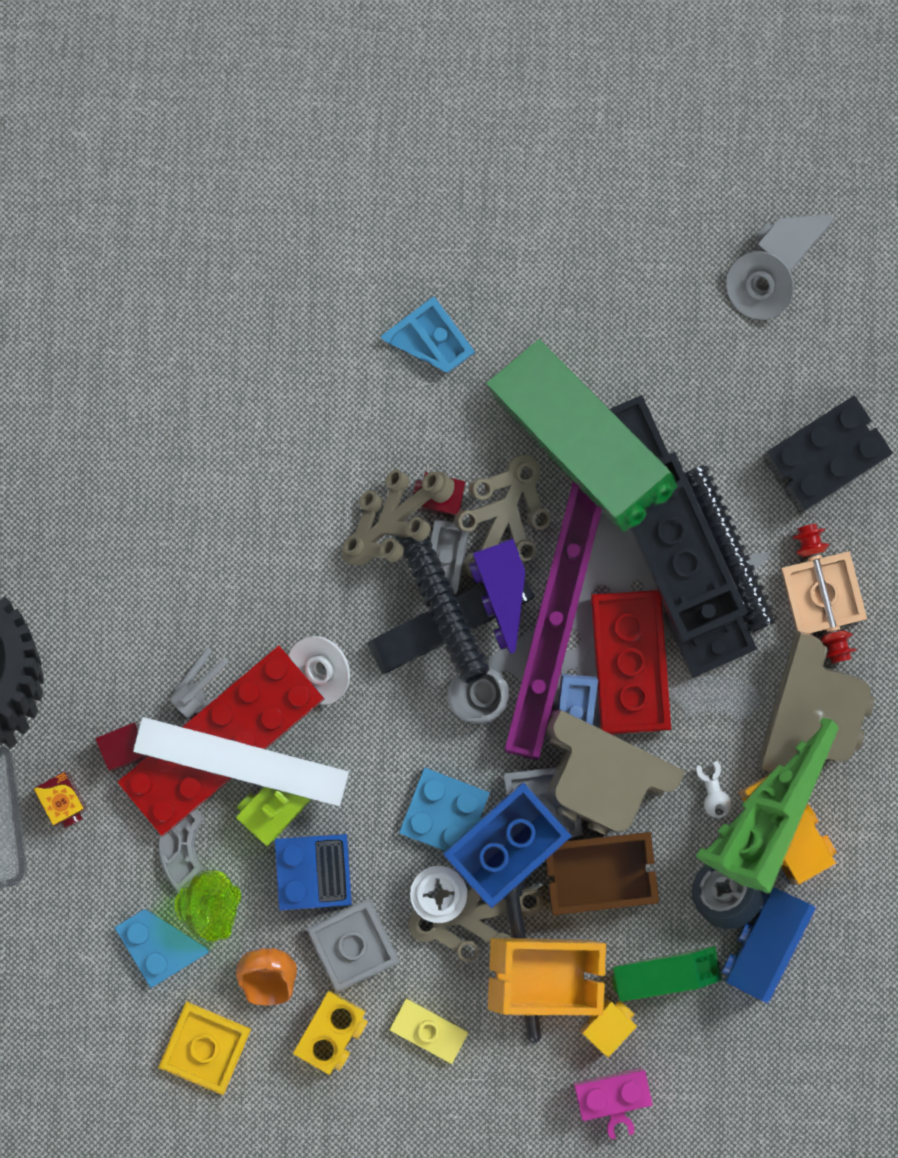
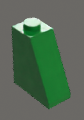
(666, 974)

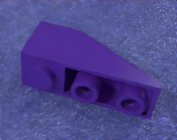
(503, 581)

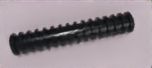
(444, 609)
(758, 610)

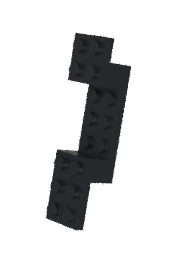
(687, 563)

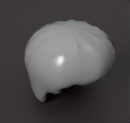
(479, 700)

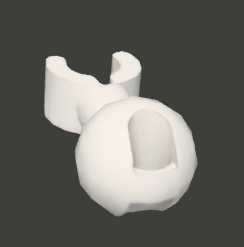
(715, 798)

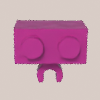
(613, 1096)

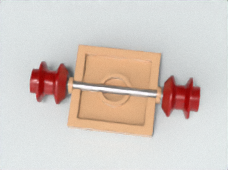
(824, 593)

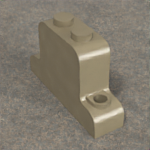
(806, 697)
(602, 775)

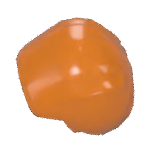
(267, 976)

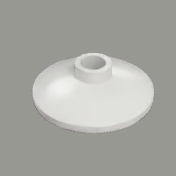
(311, 654)

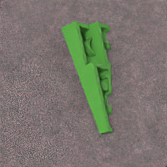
(760, 836)

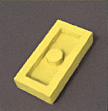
(429, 1031)

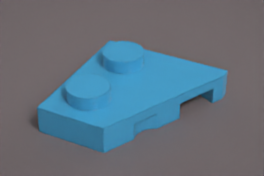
(431, 337)

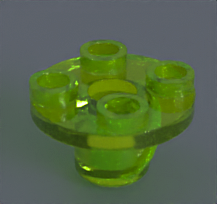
(208, 905)

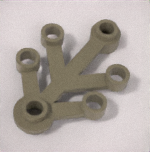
(505, 510)
(362, 545)
(469, 919)

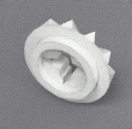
(426, 906)

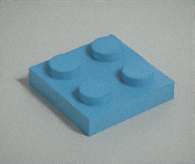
(442, 810)

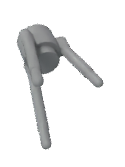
(190, 697)

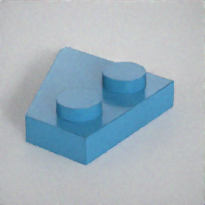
(158, 946)

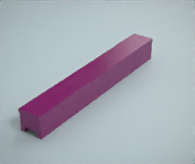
(554, 626)

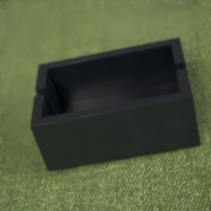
(827, 454)

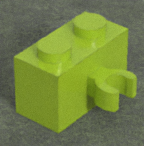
(270, 812)

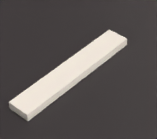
(241, 761)

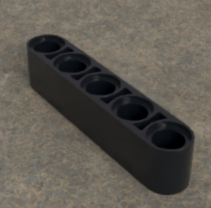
(421, 634)

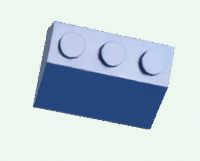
(507, 844)
(768, 944)

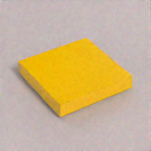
(205, 1048)

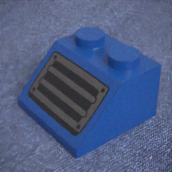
(313, 872)

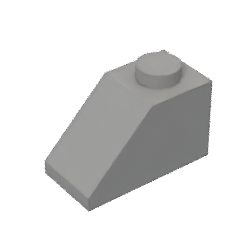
(792, 237)

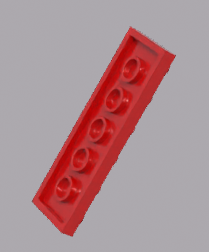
(250, 712)

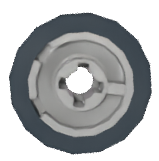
(722, 909)

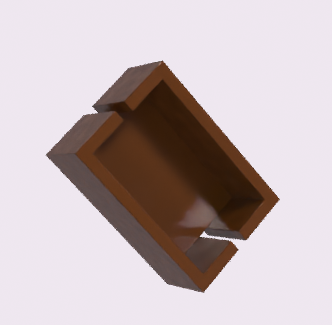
(602, 874)

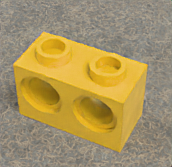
(323, 1029)

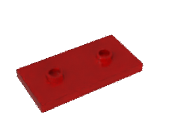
(631, 662)

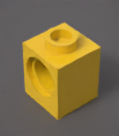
(611, 1028)

